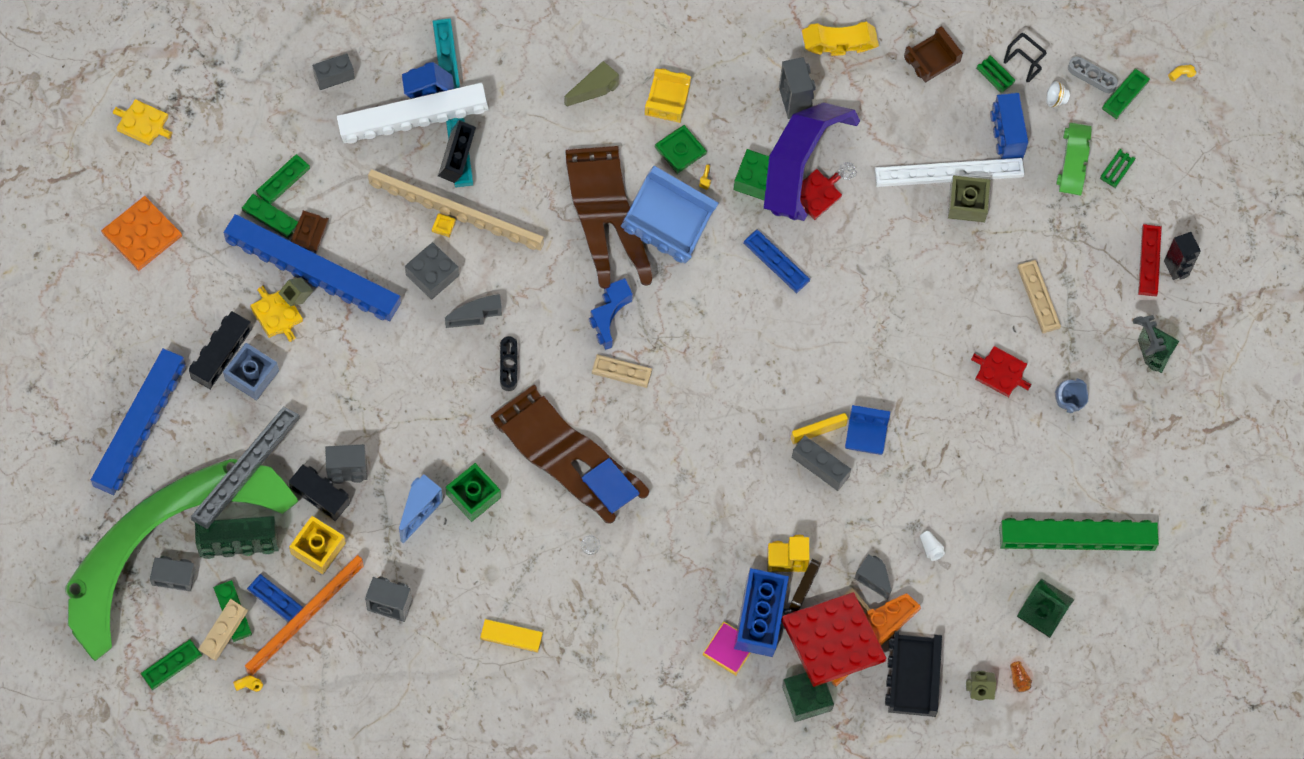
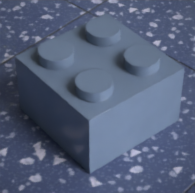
(251, 371)

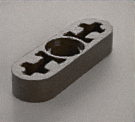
(805, 585)

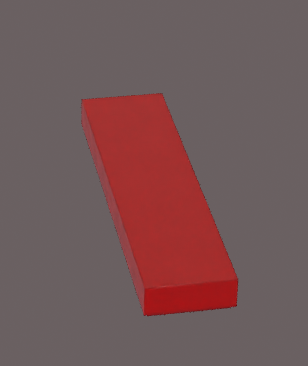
(1149, 260)

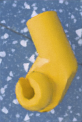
(249, 682)

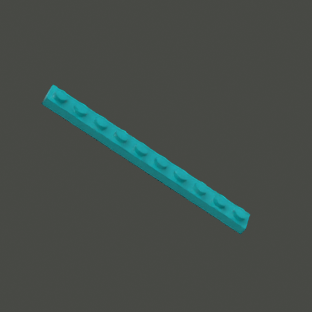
(447, 60)

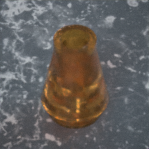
(1020, 678)

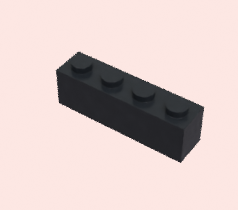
(220, 350)

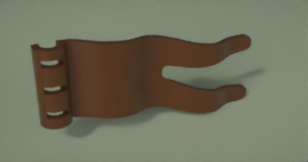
(599, 200)
(553, 446)

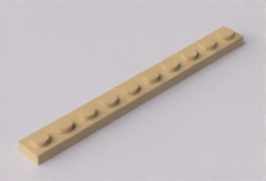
(461, 212)

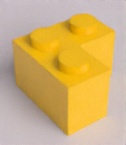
(788, 556)

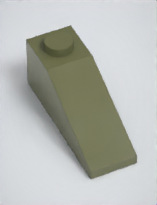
(595, 84)

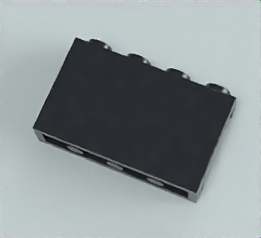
(914, 675)

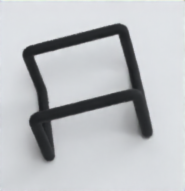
(1030, 76)

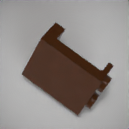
(933, 55)

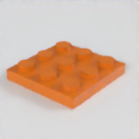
(141, 233)

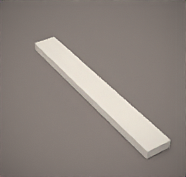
(944, 172)

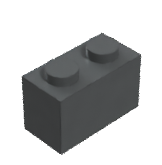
(333, 71)
(172, 573)

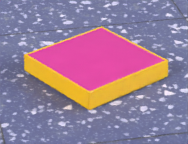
(722, 650)

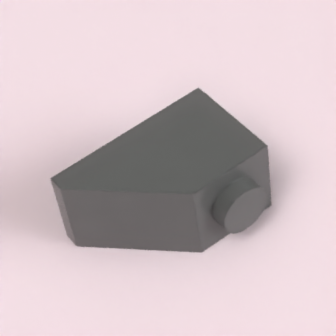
(874, 576)

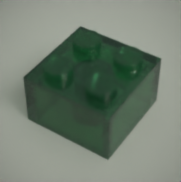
(805, 699)

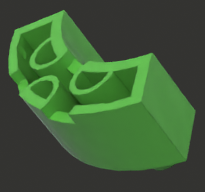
(1076, 153)

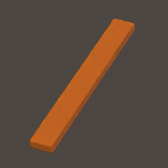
(304, 615)

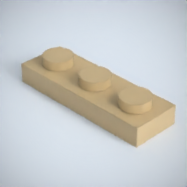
(223, 629)

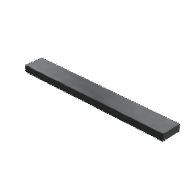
(245, 467)

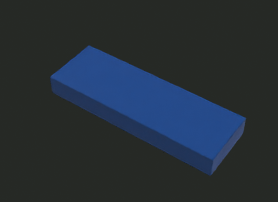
(274, 598)

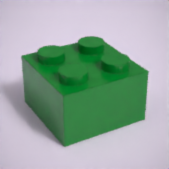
(752, 175)
(473, 492)

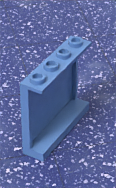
(668, 214)

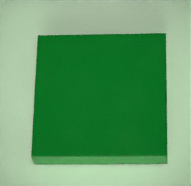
(680, 149)

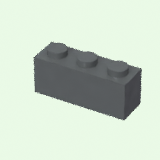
(821, 463)

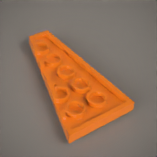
(889, 619)

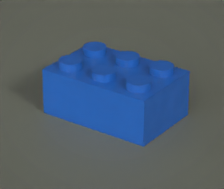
(1009, 126)

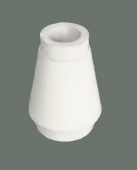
(932, 546)

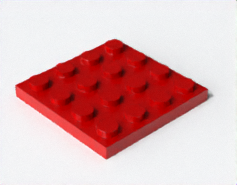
(833, 639)

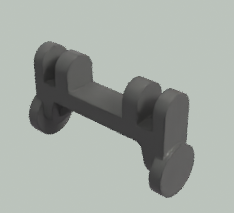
(1154, 345)

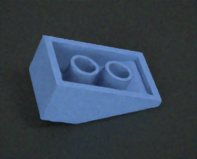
(421, 503)

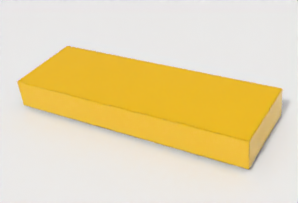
(819, 428)
(511, 635)

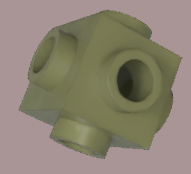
(981, 685)

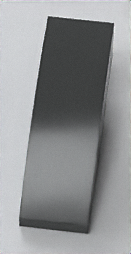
(474, 311)

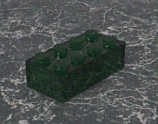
(237, 537)

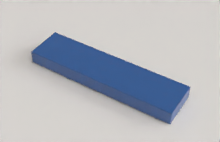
(776, 261)

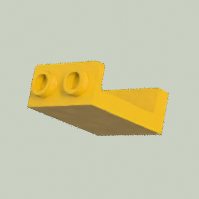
(668, 95)

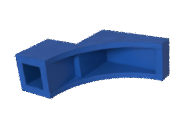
(615, 298)

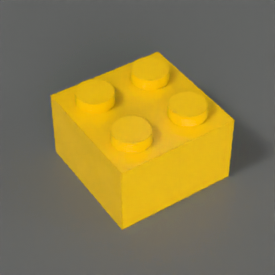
(317, 545)

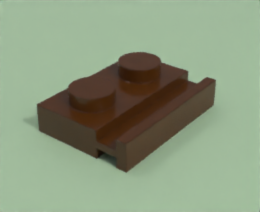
(310, 231)

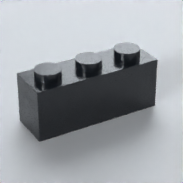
(457, 151)
(1182, 256)
(319, 492)

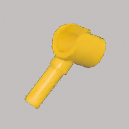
(704, 181)

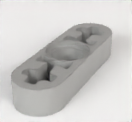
(1091, 67)

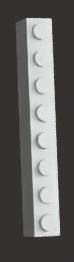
(412, 113)

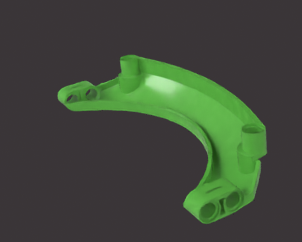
(103, 564)

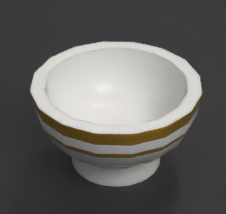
(1057, 94)

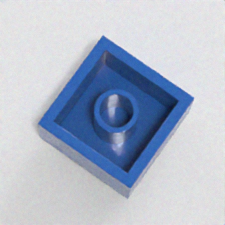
(426, 81)

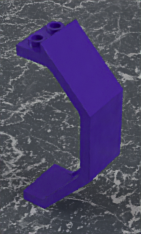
(792, 153)

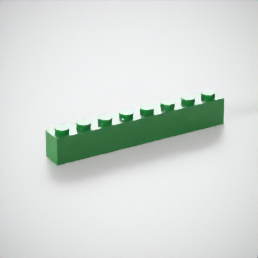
(1078, 534)

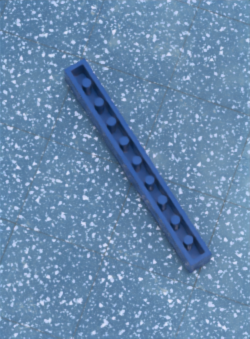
(312, 267)

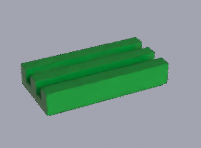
(985, 63)
(1125, 157)

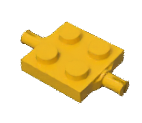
(142, 122)
(275, 314)

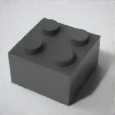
(432, 270)
(346, 463)
(388, 598)

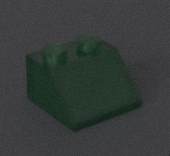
(1159, 359)
(1045, 608)

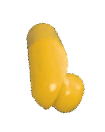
(1182, 69)

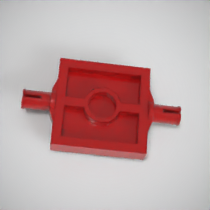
(819, 193)
(1001, 371)

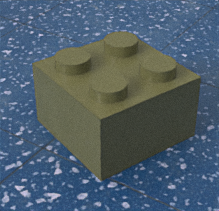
(968, 198)

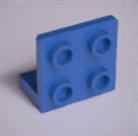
(867, 430)

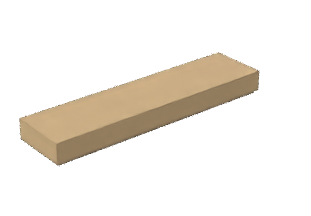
(1039, 296)

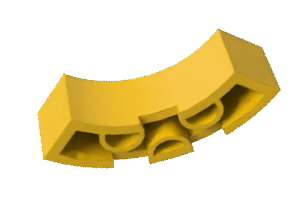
(839, 40)

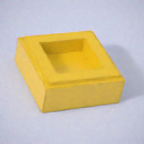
(443, 225)

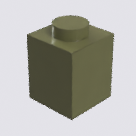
(295, 291)

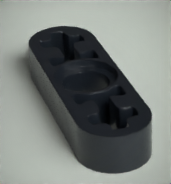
(503, 357)

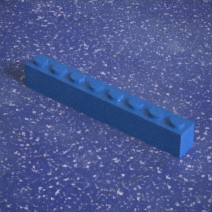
(138, 422)

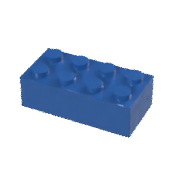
(761, 612)

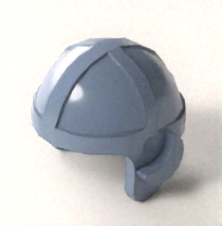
(1072, 395)

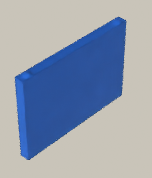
(610, 485)

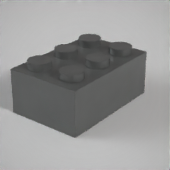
(796, 86)

